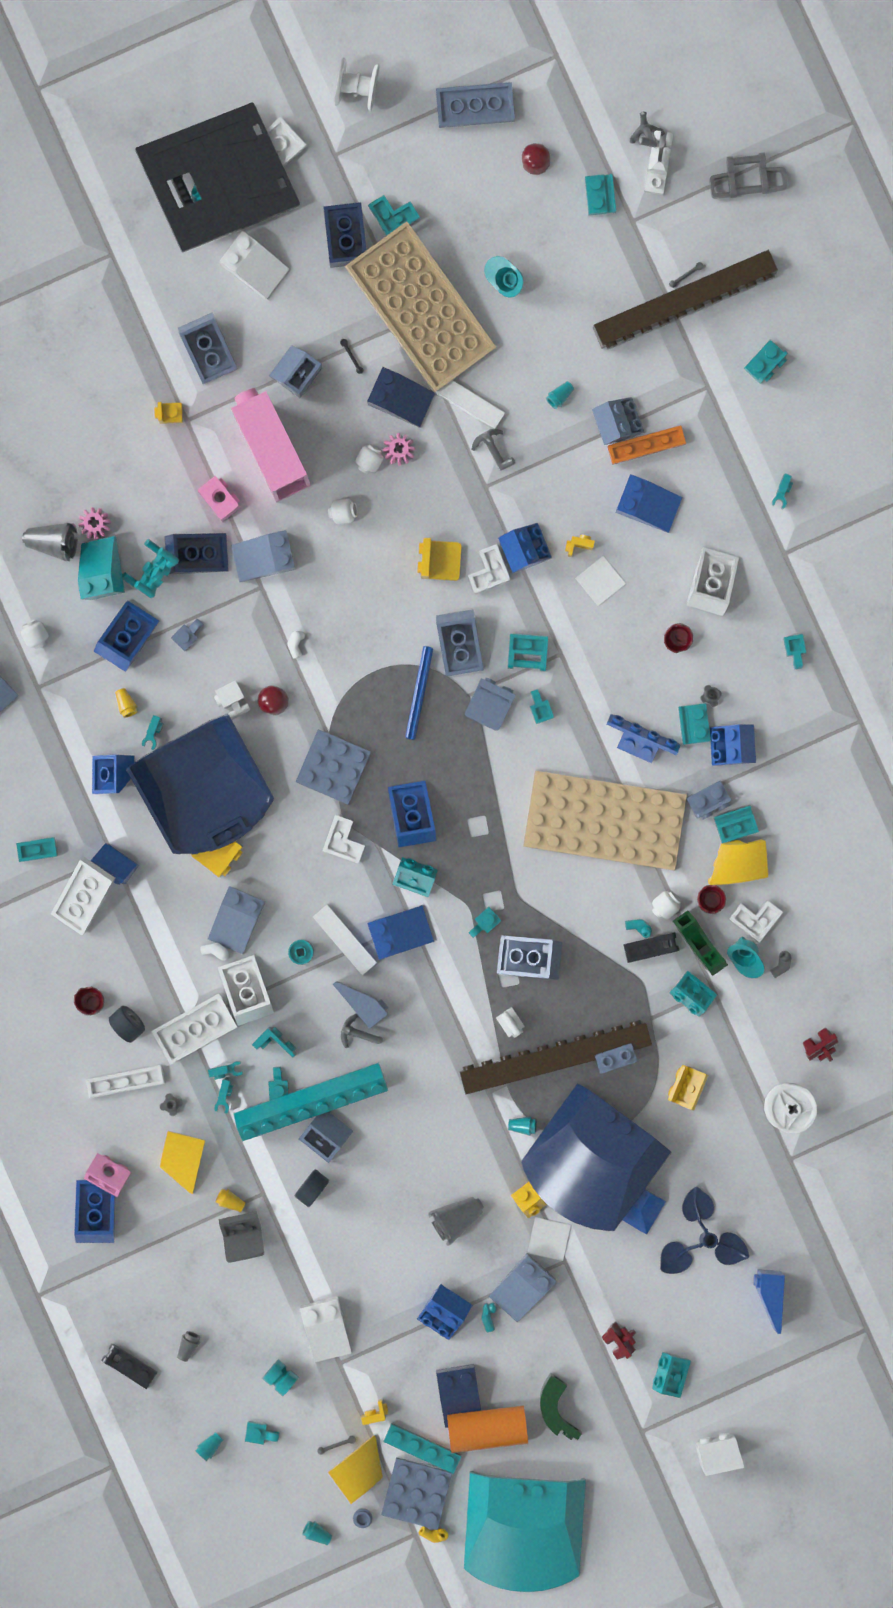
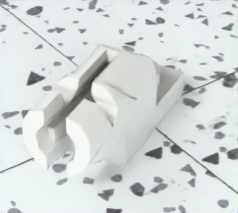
(658, 165)

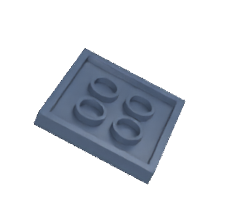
(333, 766)
(416, 1493)

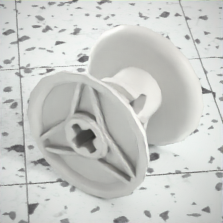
(356, 84)
(801, 1101)

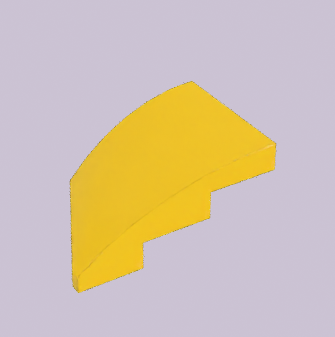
(740, 862)
(182, 1158)
(358, 1470)

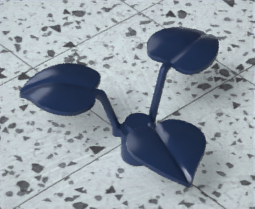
(729, 1249)

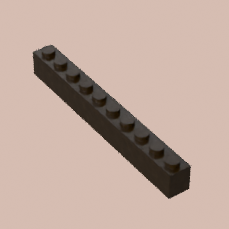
(684, 299)
(551, 1059)

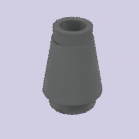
(188, 1345)

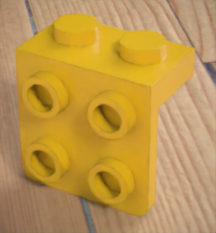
(439, 560)
(220, 859)

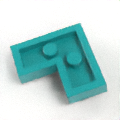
(390, 219)

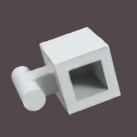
(231, 696)
(510, 1023)

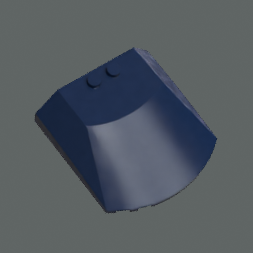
(202, 788)
(592, 1161)

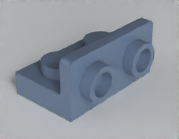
(708, 800)
(615, 1058)

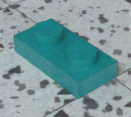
(37, 849)

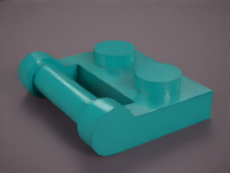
(528, 646)

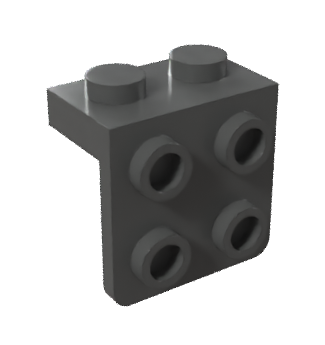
(242, 1237)

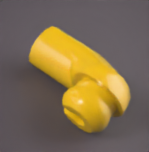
(434, 1535)

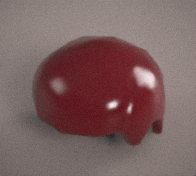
(535, 158)
(678, 638)
(272, 700)
(711, 899)
(89, 1001)

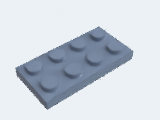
(475, 105)

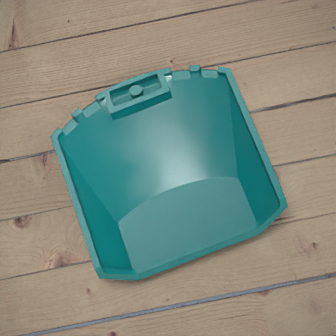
(524, 1532)

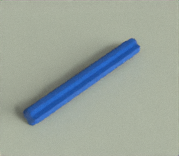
(419, 693)

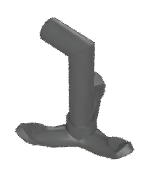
(647, 129)
(489, 441)
(349, 1030)

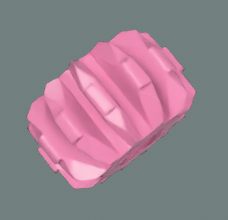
(405, 450)
(99, 518)

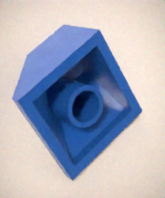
(110, 773)
(644, 1211)

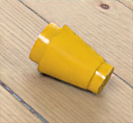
(126, 704)
(229, 1200)

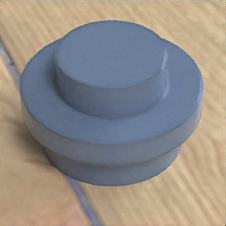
(362, 1518)

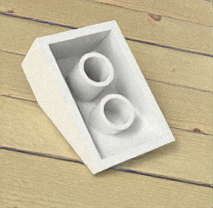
(253, 265)
(713, 581)
(245, 990)
(325, 1329)
(719, 1454)

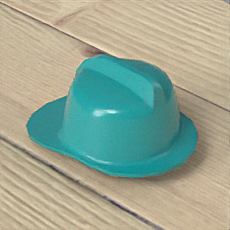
(503, 276)
(746, 958)

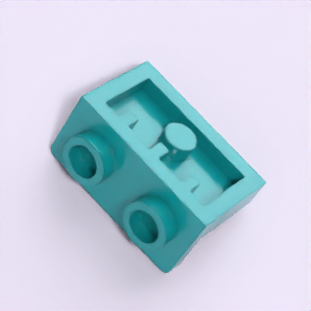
(766, 361)
(415, 876)
(693, 994)
(671, 1375)

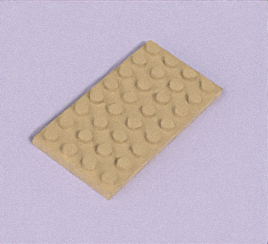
(420, 306)
(605, 820)

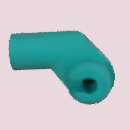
(640, 925)
(486, 1316)

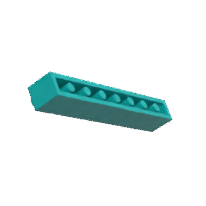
(310, 1102)

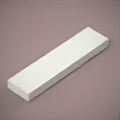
(471, 403)
(344, 939)
(125, 1081)

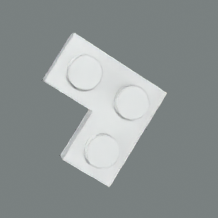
(494, 572)
(337, 841)
(758, 924)

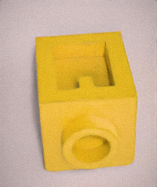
(168, 413)
(372, 1416)

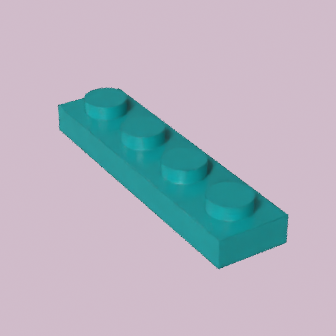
(422, 1448)

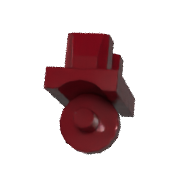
(814, 1050)
(623, 1339)

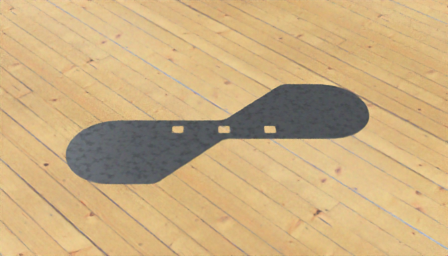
(454, 762)

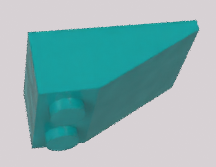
(100, 569)

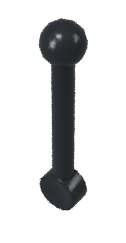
(344, 343)

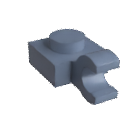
(186, 636)

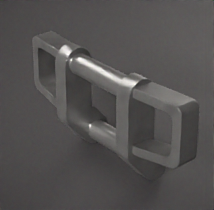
(763, 188)

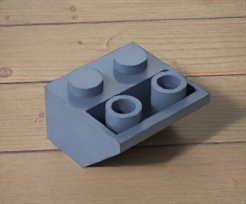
(296, 371)
(617, 420)
(325, 1135)

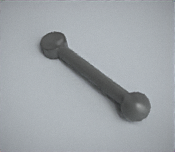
(699, 266)
(351, 1440)

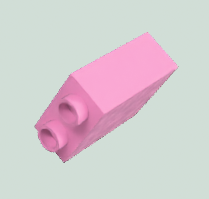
(269, 444)

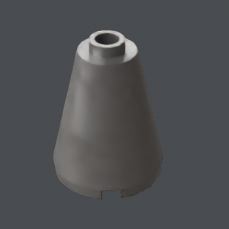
(53, 540)
(456, 1218)

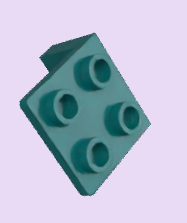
(264, 1039)

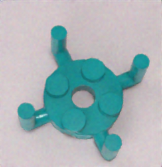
(153, 571)

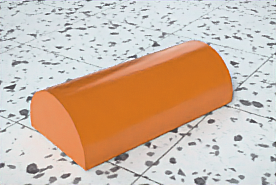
(487, 1429)

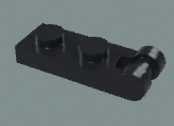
(650, 947)
(129, 1366)

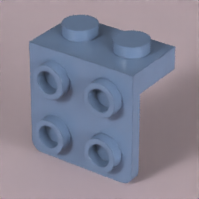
(490, 704)

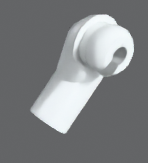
(293, 643)
(216, 949)

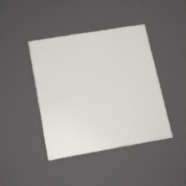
(600, 581)
(549, 1239)

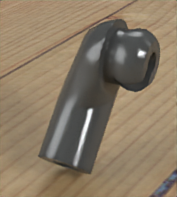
(783, 965)

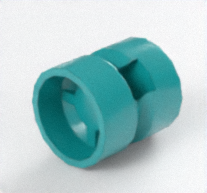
(301, 952)
(280, 1377)

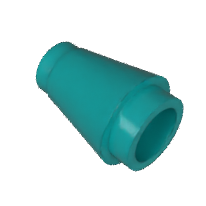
(559, 395)
(523, 1125)
(209, 1446)
(316, 1533)

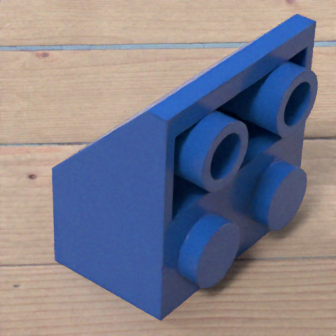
(524, 547)
(733, 744)
(115, 863)
(444, 1312)

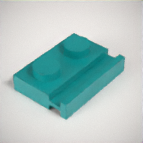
(600, 194)
(694, 724)
(736, 824)

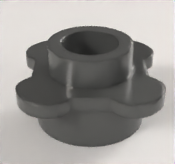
(715, 695)
(170, 1099)

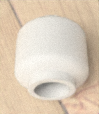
(369, 459)
(343, 511)
(34, 634)
(666, 905)

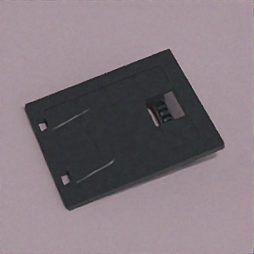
(230, 170)

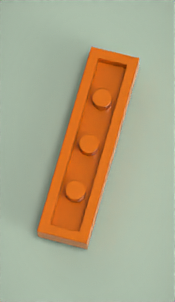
(646, 445)

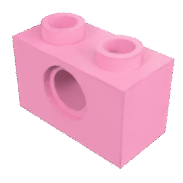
(221, 509)
(111, 1184)

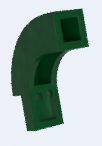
(699, 943)
(549, 1397)

